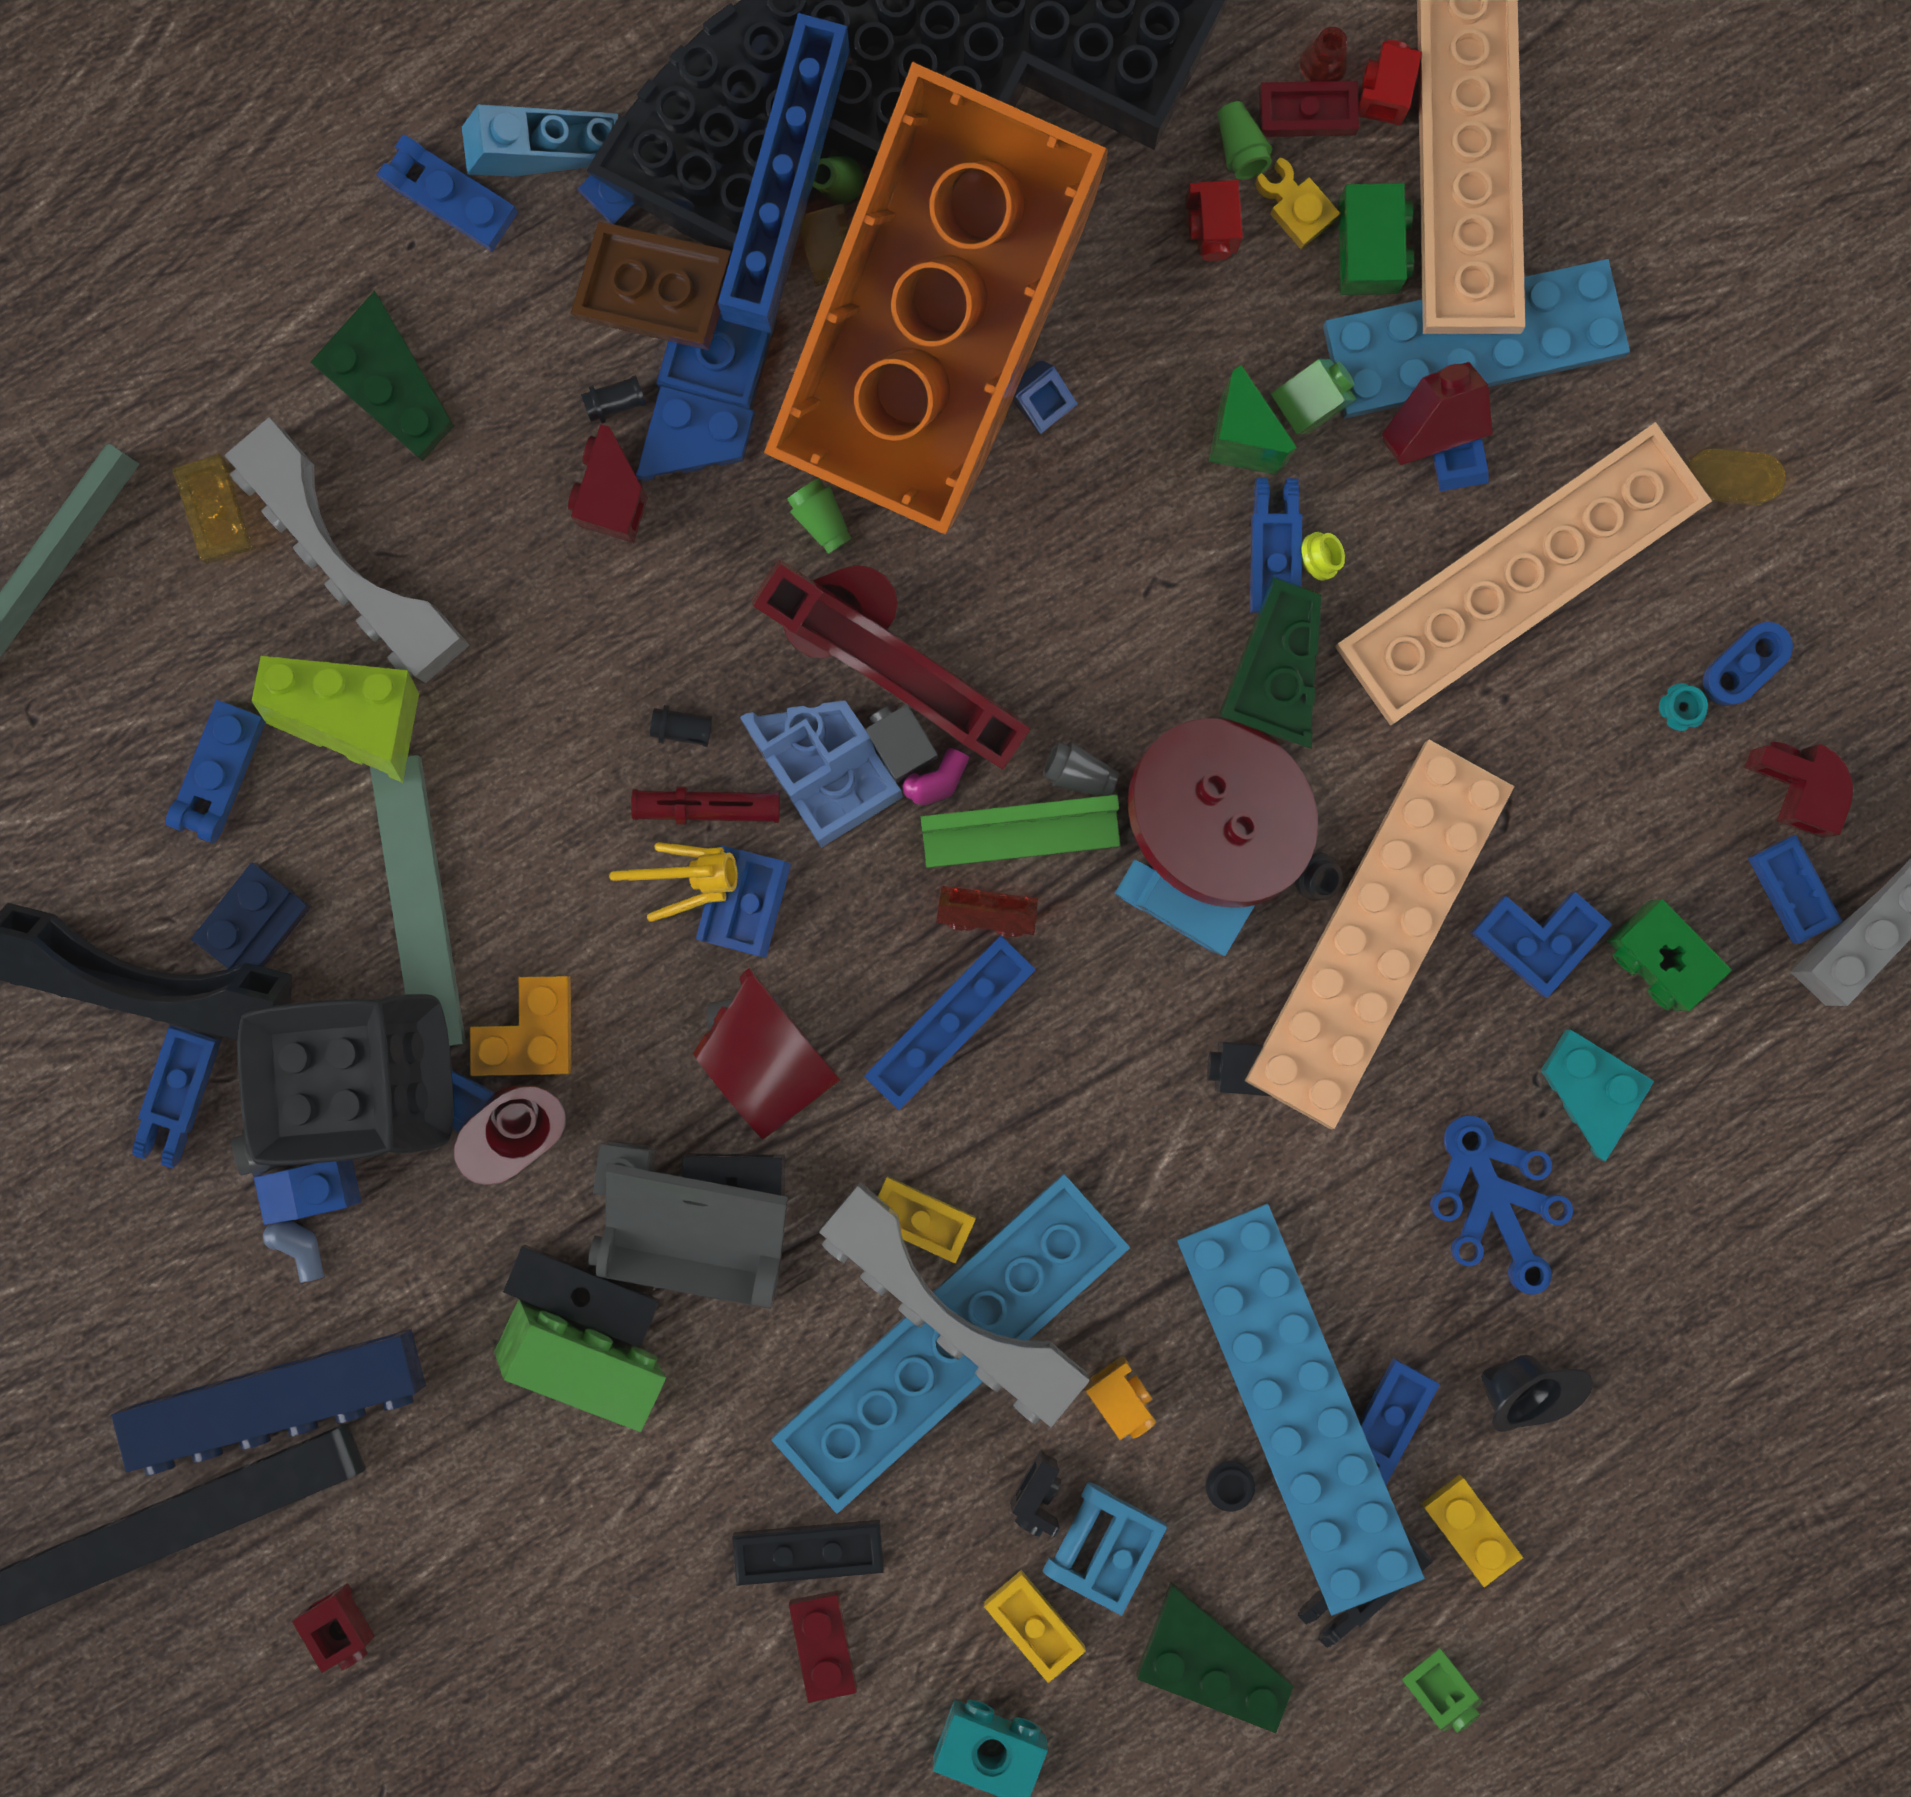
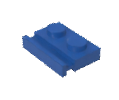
(751, 910)

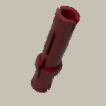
(709, 806)

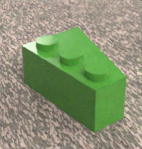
(578, 1366)

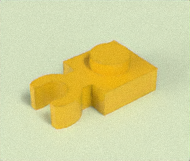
(1301, 209)

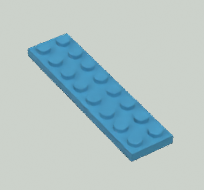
(911, 1381)
(1300, 1410)

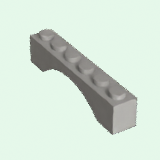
(285, 480)
(1860, 945)
(1030, 1370)

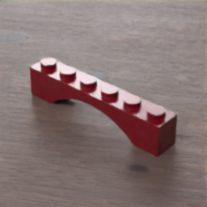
(890, 662)

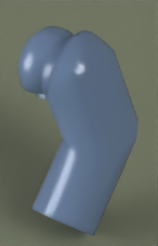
(298, 1243)

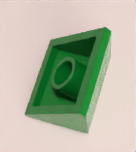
(1248, 430)

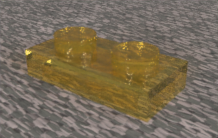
(212, 509)

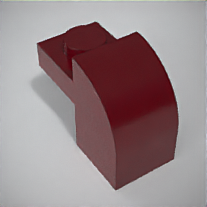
(1817, 782)

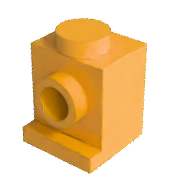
(1121, 1400)

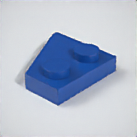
(692, 434)

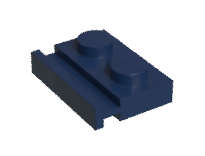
(251, 920)

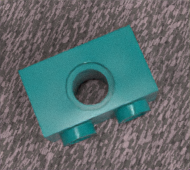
(1004, 1775)

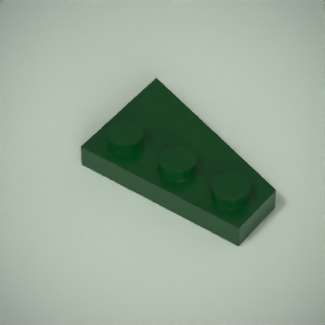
(381, 376)
(1277, 668)
(1209, 1665)

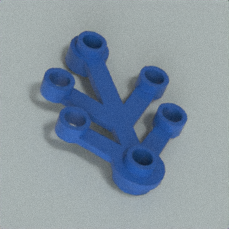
(1495, 1197)

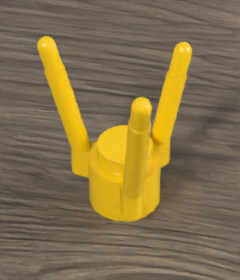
(712, 874)

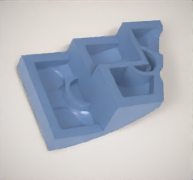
(824, 766)

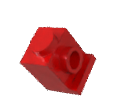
(1389, 83)
(1215, 218)

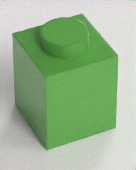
(1315, 395)

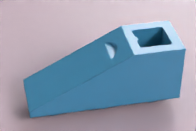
(532, 139)

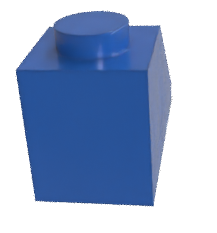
(307, 1191)

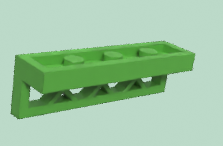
(1021, 831)

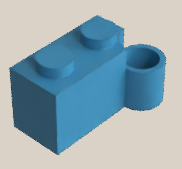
(1203, 923)

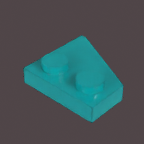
(1595, 1090)

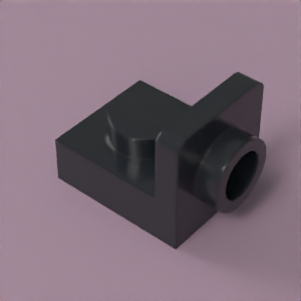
(1036, 1487)

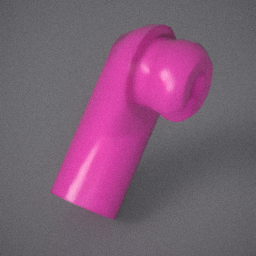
(937, 784)

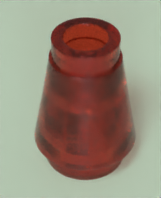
(1325, 56)

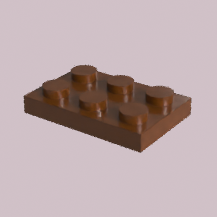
(652, 285)

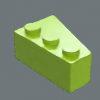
(341, 706)

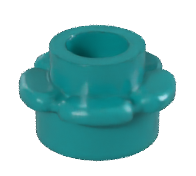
(1696, 707)

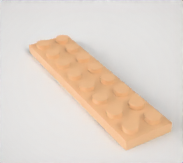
(1470, 167)
(1523, 573)
(1379, 934)

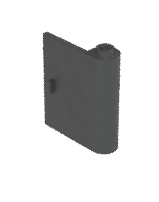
(690, 1236)

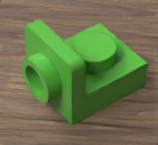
(1444, 1693)

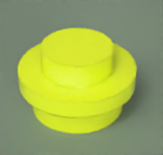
(1322, 555)

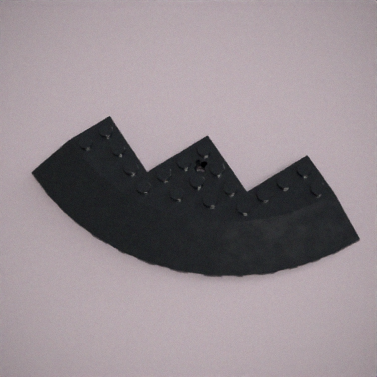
(701, 121)

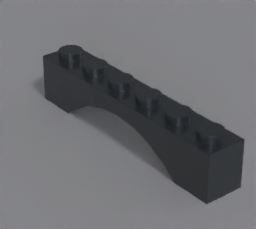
(52, 958)

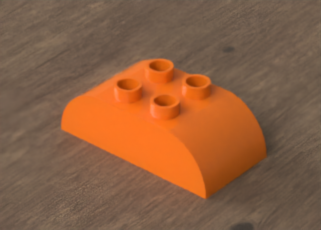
(936, 298)

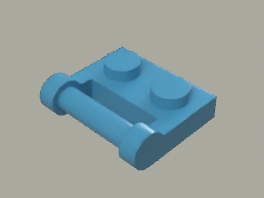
(1120, 1555)

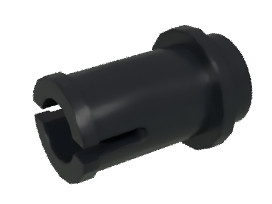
(613, 399)
(680, 727)

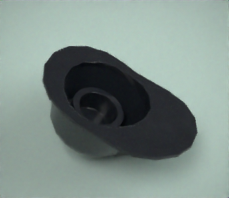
(1532, 1393)

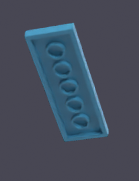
(1568, 325)

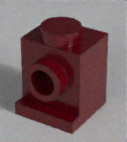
(318, 1633)

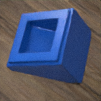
(1043, 396)

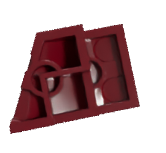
(762, 1059)

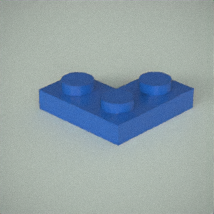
(1543, 952)

